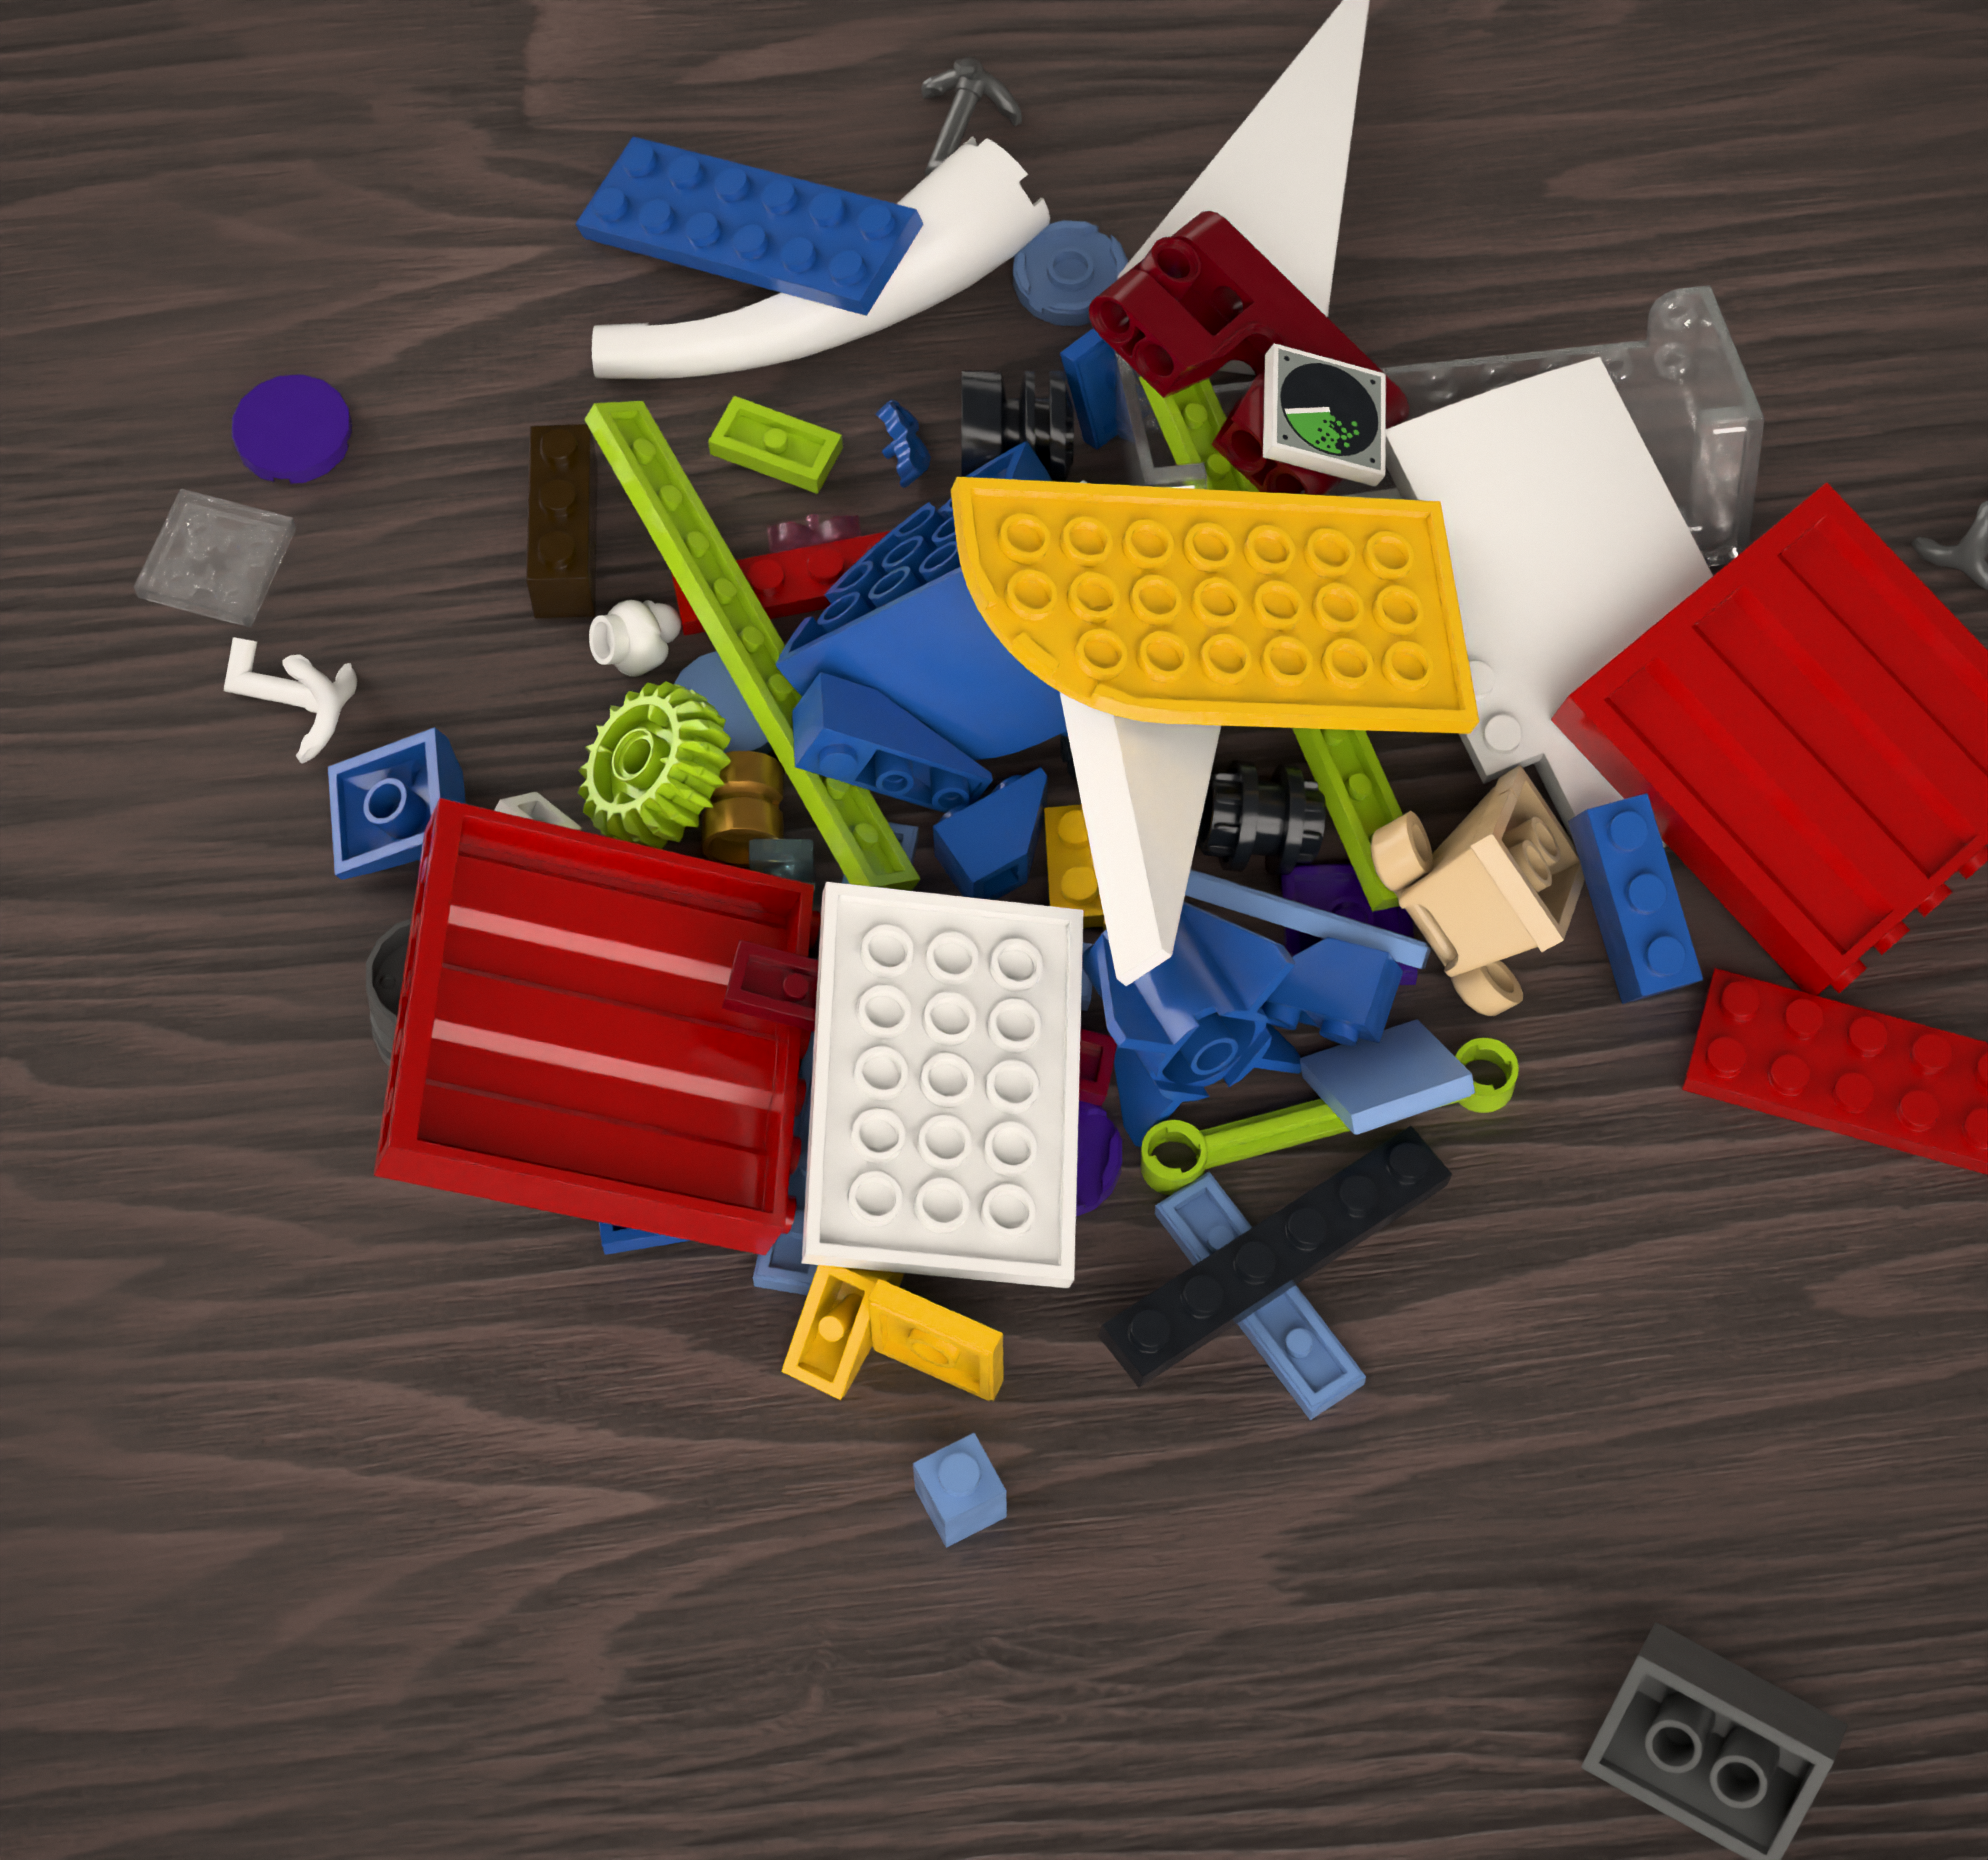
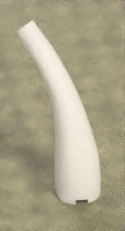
(972, 225)

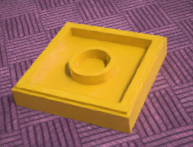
(936, 1340)

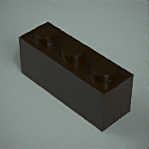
(562, 521)

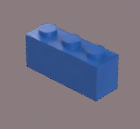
(1635, 898)

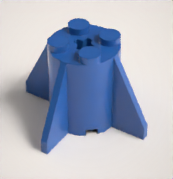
(1191, 1016)

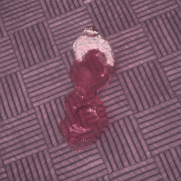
(793, 535)

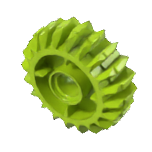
(654, 765)

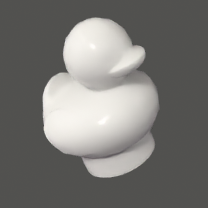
(634, 636)

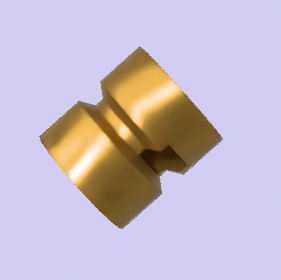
(743, 808)

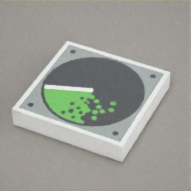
(1324, 415)

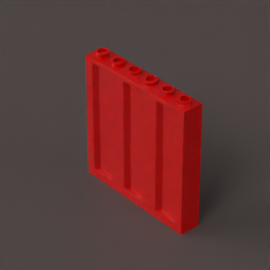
(1805, 740)
(576, 1035)

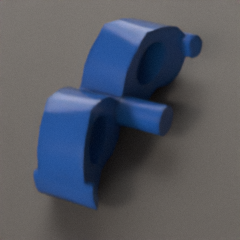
(909, 449)

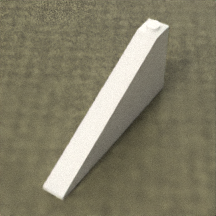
(1288, 164)
(1142, 818)

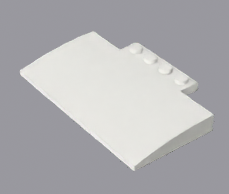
(1554, 554)

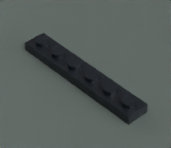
(1274, 1256)

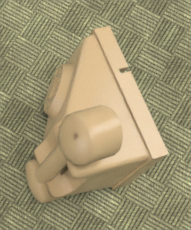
(1488, 890)

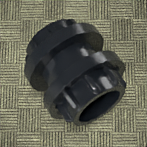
(1262, 818)

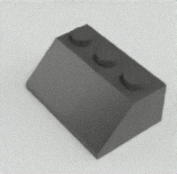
(1715, 1746)

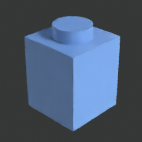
(960, 1490)

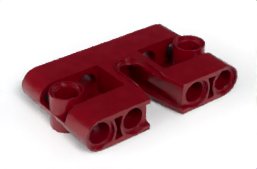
(1215, 301)

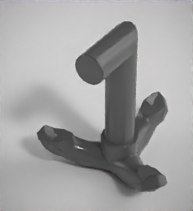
(970, 84)
(1967, 555)

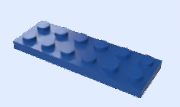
(750, 225)

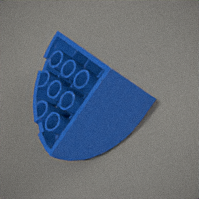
(916, 636)

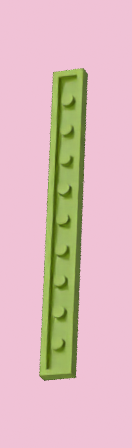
(741, 636)
(1339, 759)

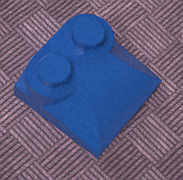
(387, 800)

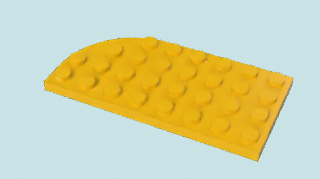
(1223, 603)

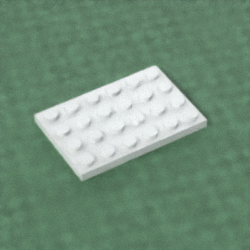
(945, 1087)

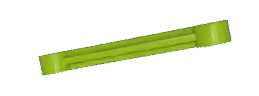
(1296, 1125)

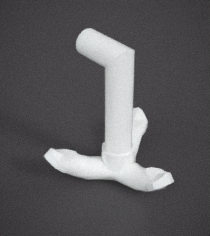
(311, 691)

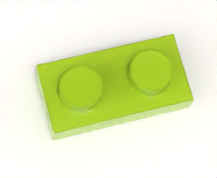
(775, 444)

